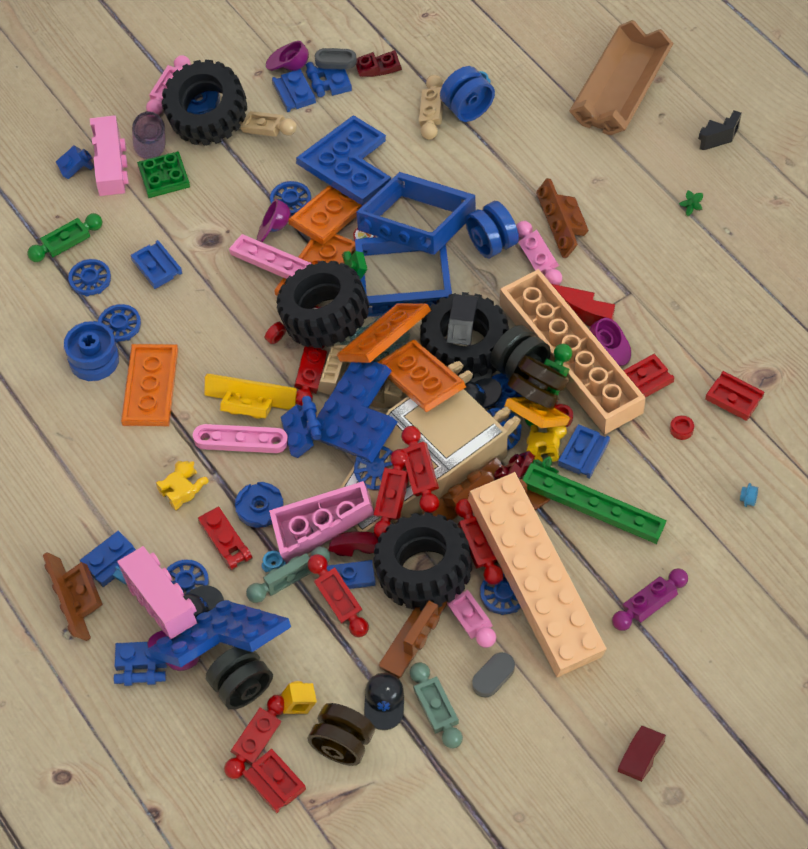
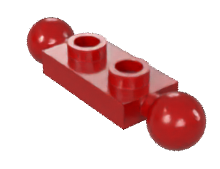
(309, 372)
(420, 469)
(391, 492)
(478, 545)
(338, 595)
(255, 737)

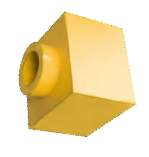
(298, 698)

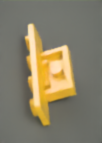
(249, 396)

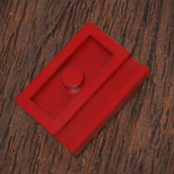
(649, 375)
(734, 395)
(274, 780)

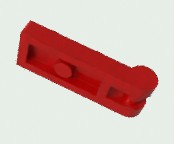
(224, 538)

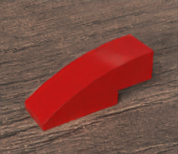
(584, 305)

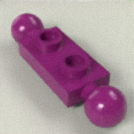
(650, 599)

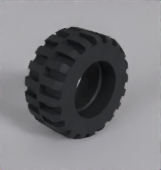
(197, 79)
(331, 322)
(476, 357)
(420, 535)

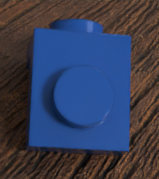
(73, 161)

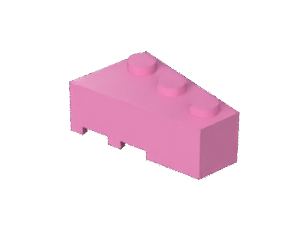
(109, 156)

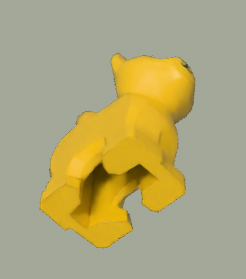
(545, 443)
(177, 487)

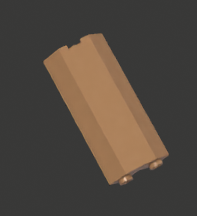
(621, 78)

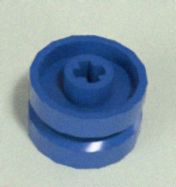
(467, 93)
(492, 229)
(91, 351)

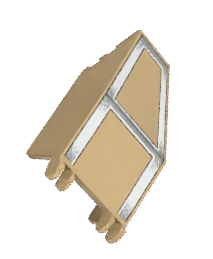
(458, 438)

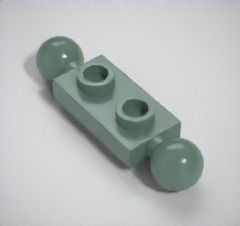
(285, 576)
(436, 705)

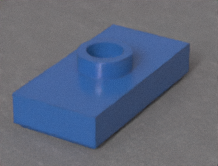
(356, 573)

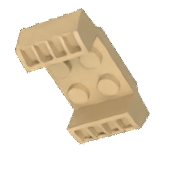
(388, 395)

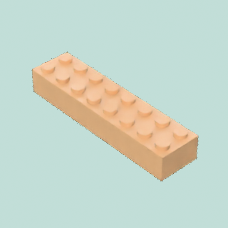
(593, 374)
(536, 575)

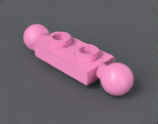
(156, 98)
(538, 252)
(473, 619)

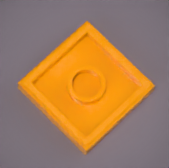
(536, 413)

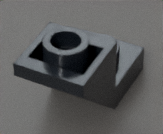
(718, 133)
(462, 319)

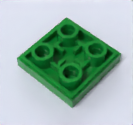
(163, 174)

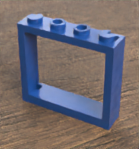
(424, 191)
(383, 303)

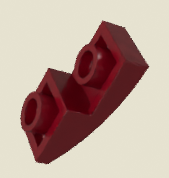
(371, 66)
(518, 463)
(347, 542)
(641, 753)

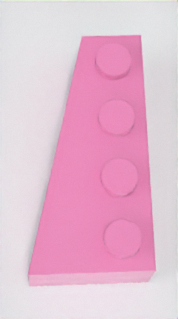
(319, 519)
(157, 592)

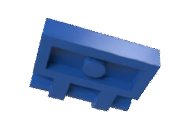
(335, 80)
(299, 430)
(133, 657)

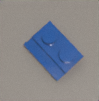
(294, 90)
(156, 264)
(583, 451)
(105, 557)

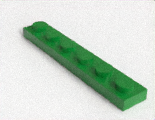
(594, 503)

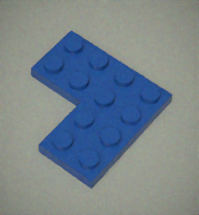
(340, 160)
(347, 417)
(226, 624)

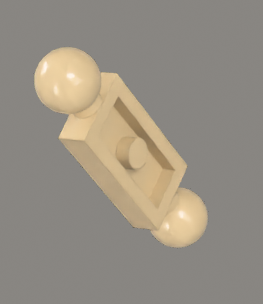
(431, 107)
(267, 124)

